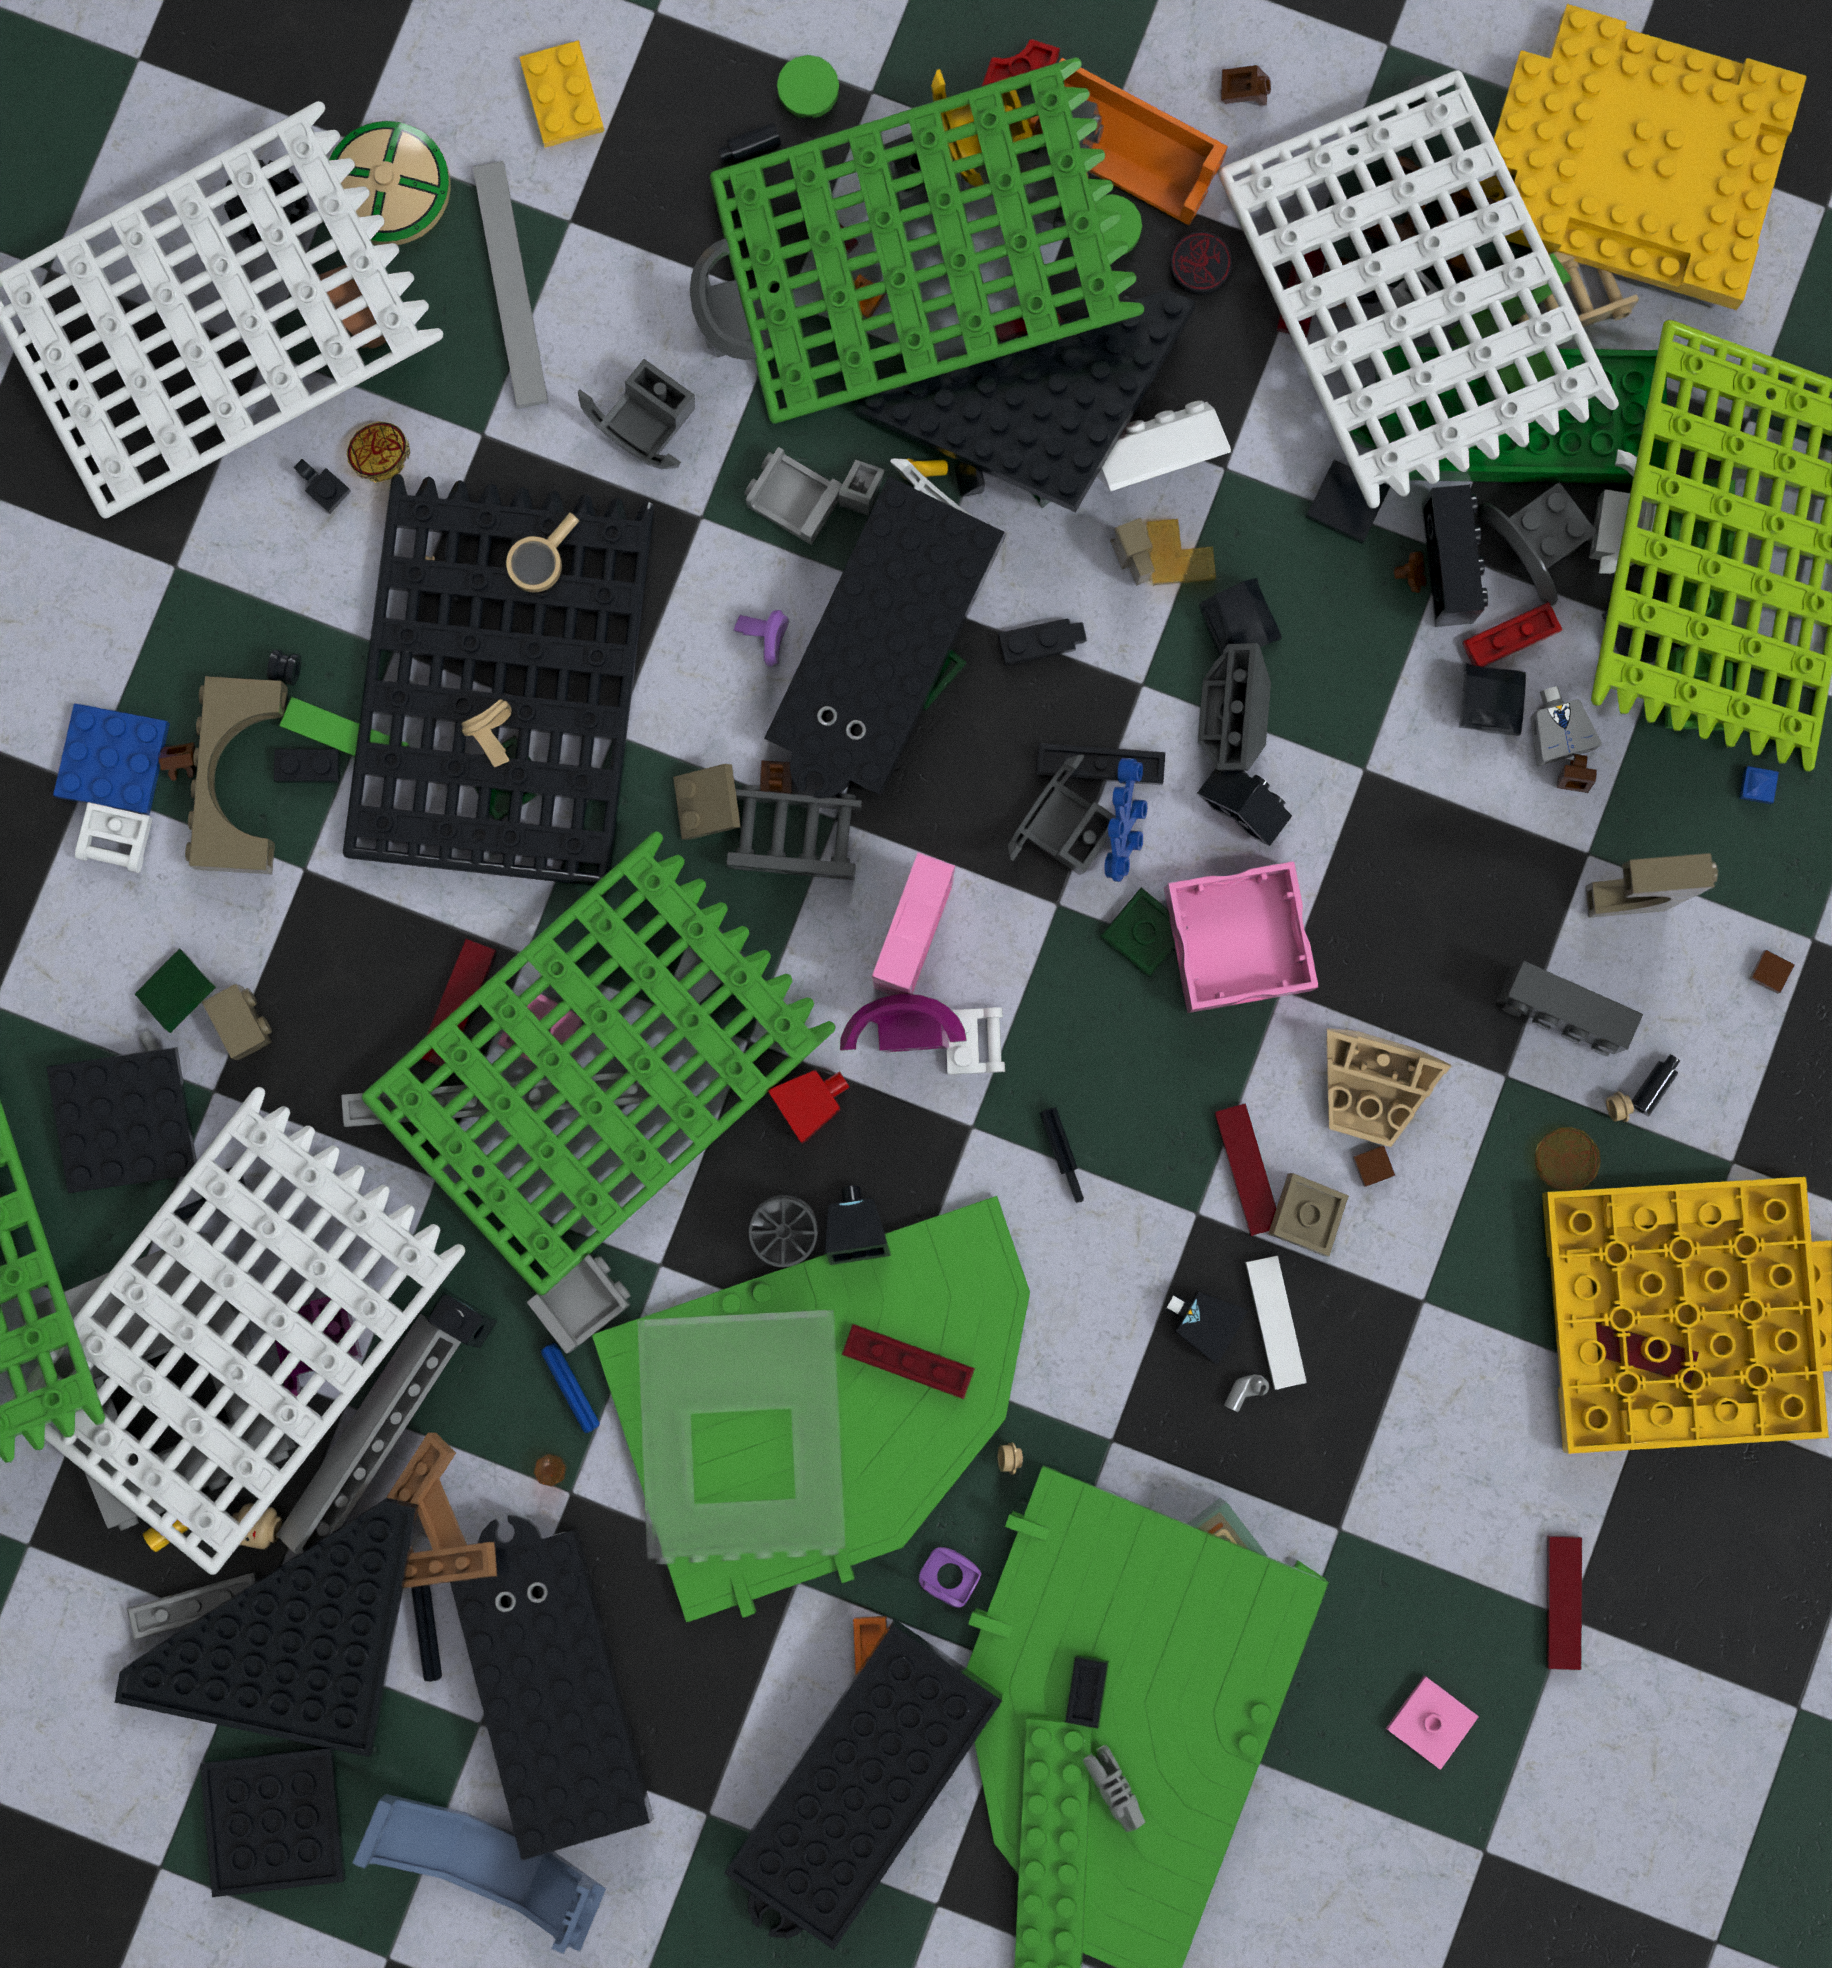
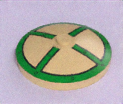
(404, 178)

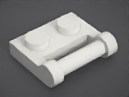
(114, 826)
(964, 1056)

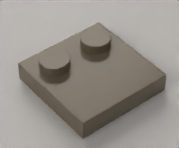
(706, 801)
(1308, 1214)

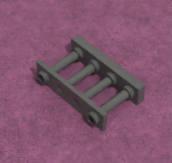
(776, 859)

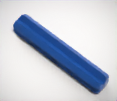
(570, 1388)

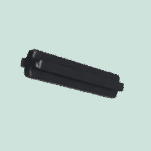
(426, 1633)

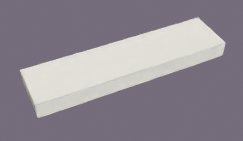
(1275, 1322)

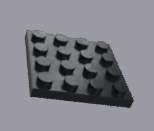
(122, 1119)
(272, 1821)

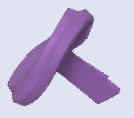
(771, 630)
(928, 1576)

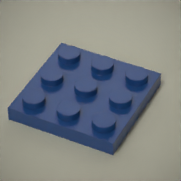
(111, 759)

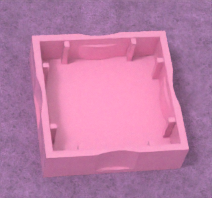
(913, 926)
(1240, 937)

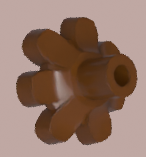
(1413, 571)

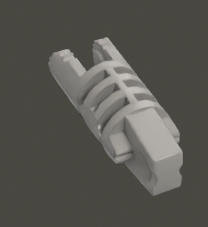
(1114, 1788)

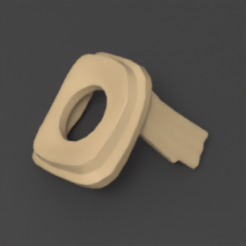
(481, 726)

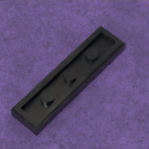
(1099, 762)

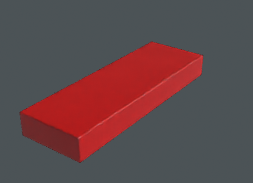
(1512, 636)

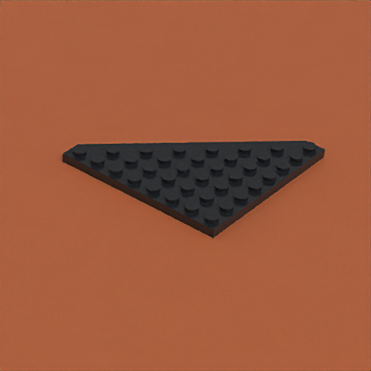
(1044, 411)
(298, 1648)

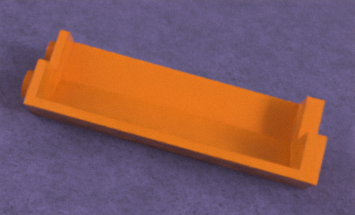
(1149, 149)

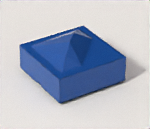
(1759, 785)

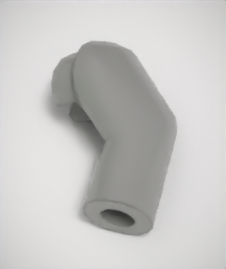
(1246, 1387)

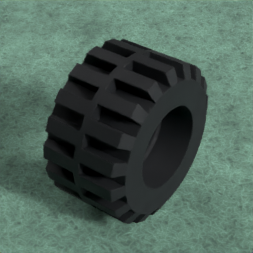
(280, 184)

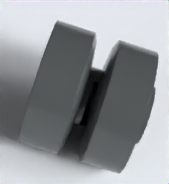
(783, 1230)

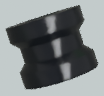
(284, 667)

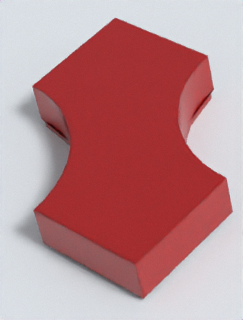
(1031, 58)

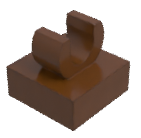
(176, 757)
(1577, 776)
(776, 777)

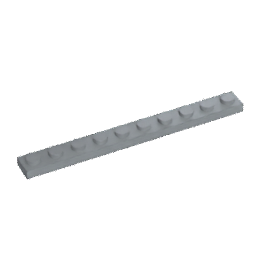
(358, 1113)

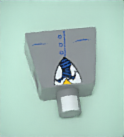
(1561, 729)

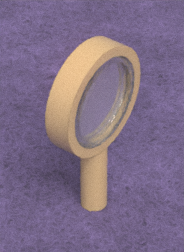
(535, 562)

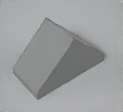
(861, 487)

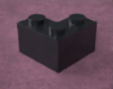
(1247, 803)

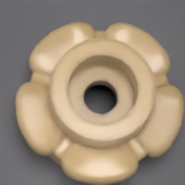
(1619, 1107)
(1009, 1458)

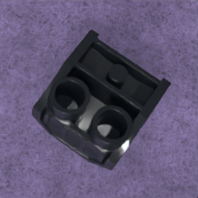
(1239, 616)
(1493, 700)

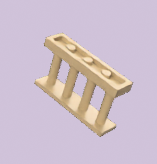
(1617, 309)

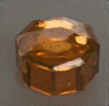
(550, 1470)

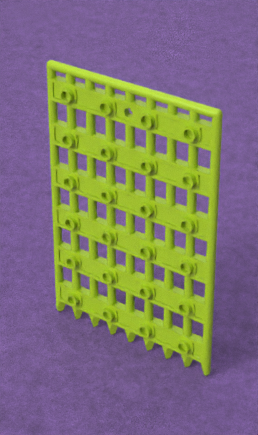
(1712, 571)

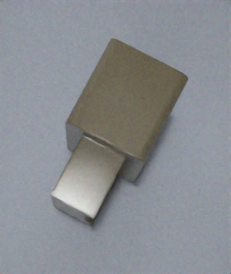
(1133, 550)

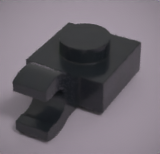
(323, 488)

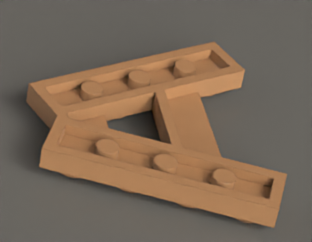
(451, 1556)

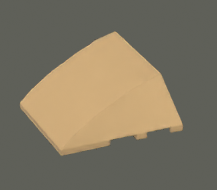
(1376, 1084)

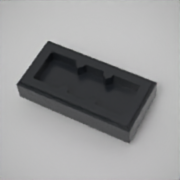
(1087, 1691)

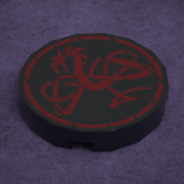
(1201, 262)

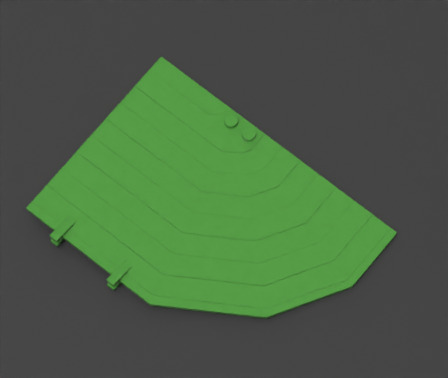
(903, 1445)
(1192, 1689)

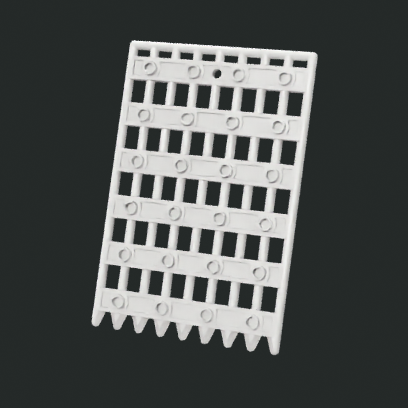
(1404, 259)
(184, 326)
(256, 1302)

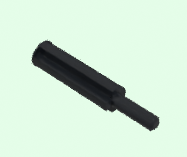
(1061, 1149)

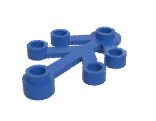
(1119, 829)

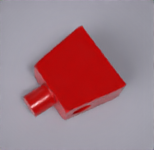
(809, 1101)

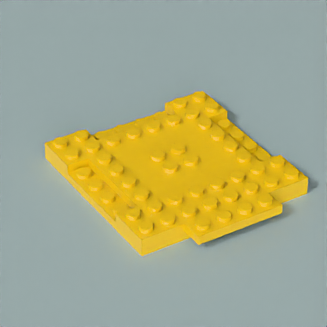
(1647, 154)
(1699, 1270)

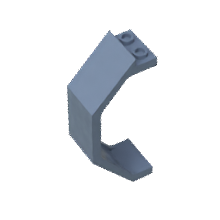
(483, 1861)

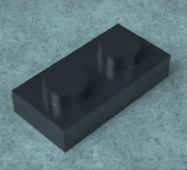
(307, 766)

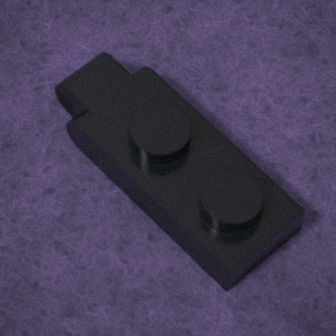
(1041, 641)

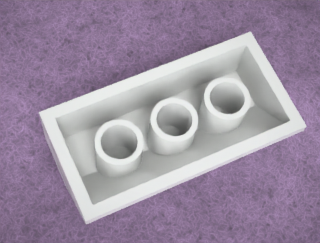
(1164, 445)

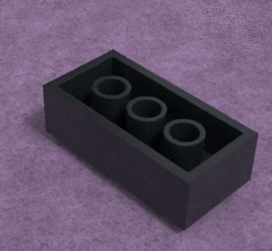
(1453, 555)

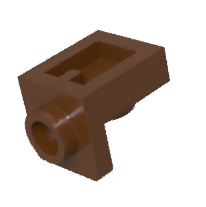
(1245, 85)

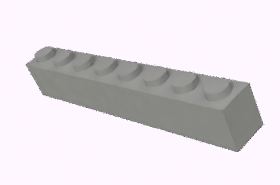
(369, 1436)

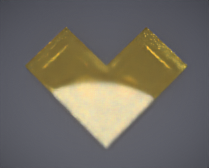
(1171, 562)

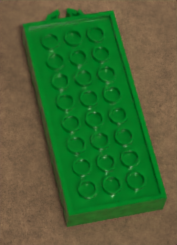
(1573, 454)

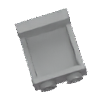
(792, 496)
(581, 1303)

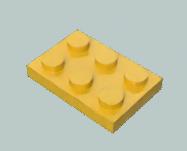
(561, 93)

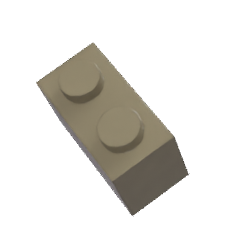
(238, 1021)

